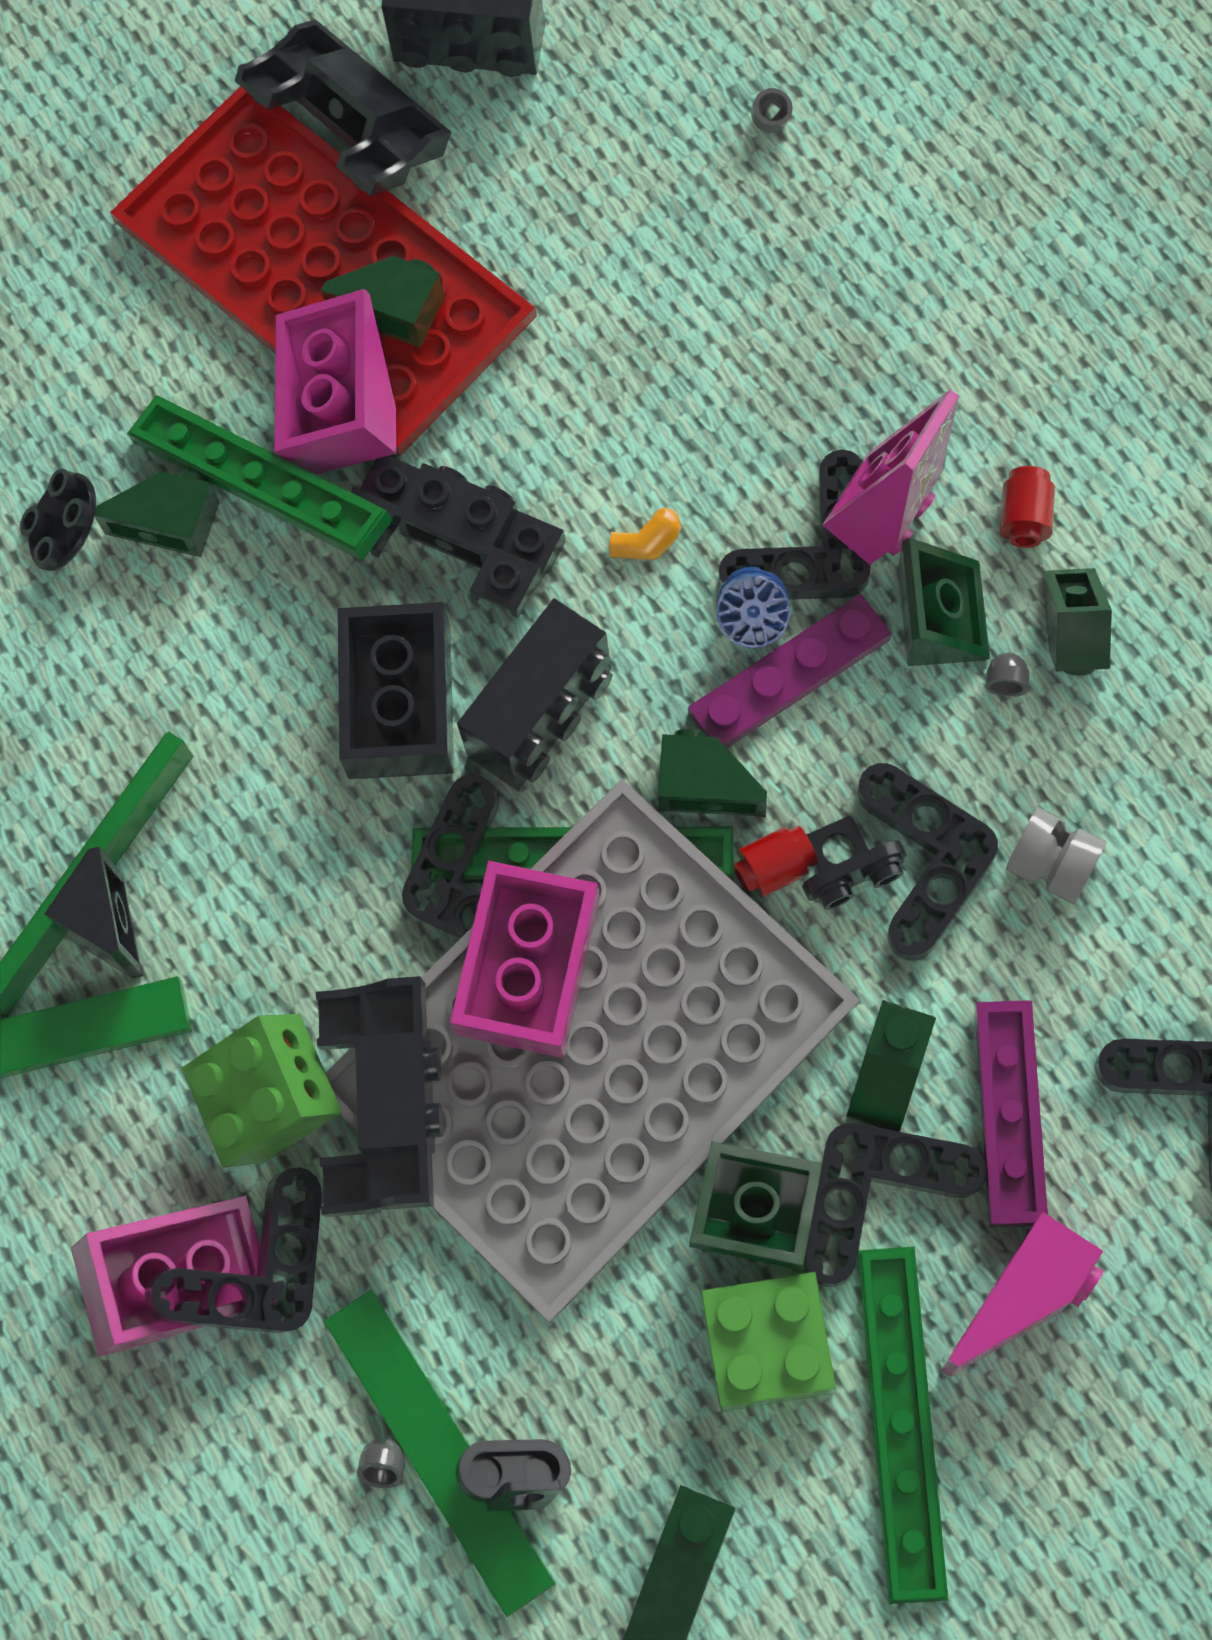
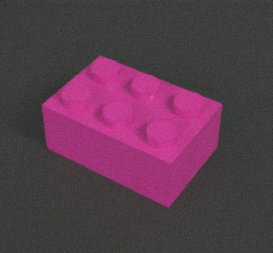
(525, 959)

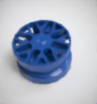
(753, 607)

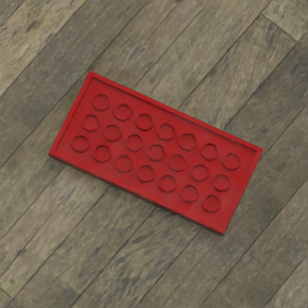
(267, 218)

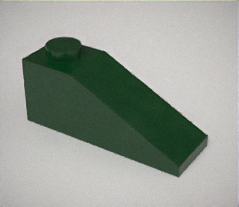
(680, 1567)

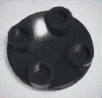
(60, 520)

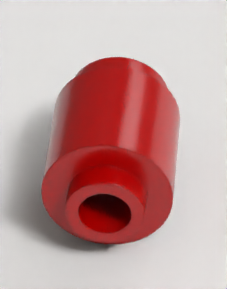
(1027, 506)
(775, 861)

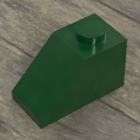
(401, 293)
(163, 512)
(1077, 620)
(706, 778)
(890, 1066)

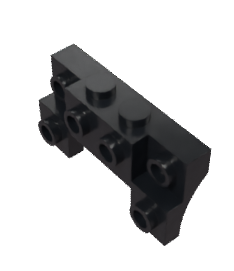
(352, 100)
(467, 524)
(393, 1097)

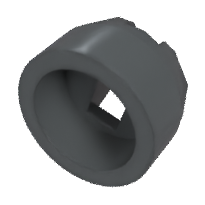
(764, 102)
(1007, 675)
(381, 1464)

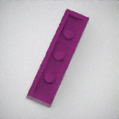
(790, 672)
(1010, 1113)

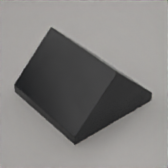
(96, 913)

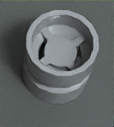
(1055, 855)

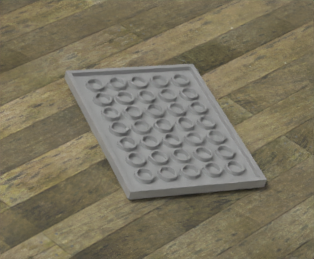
(673, 1043)

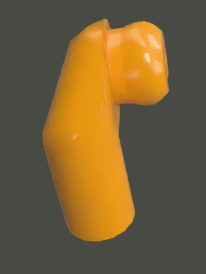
(650, 541)

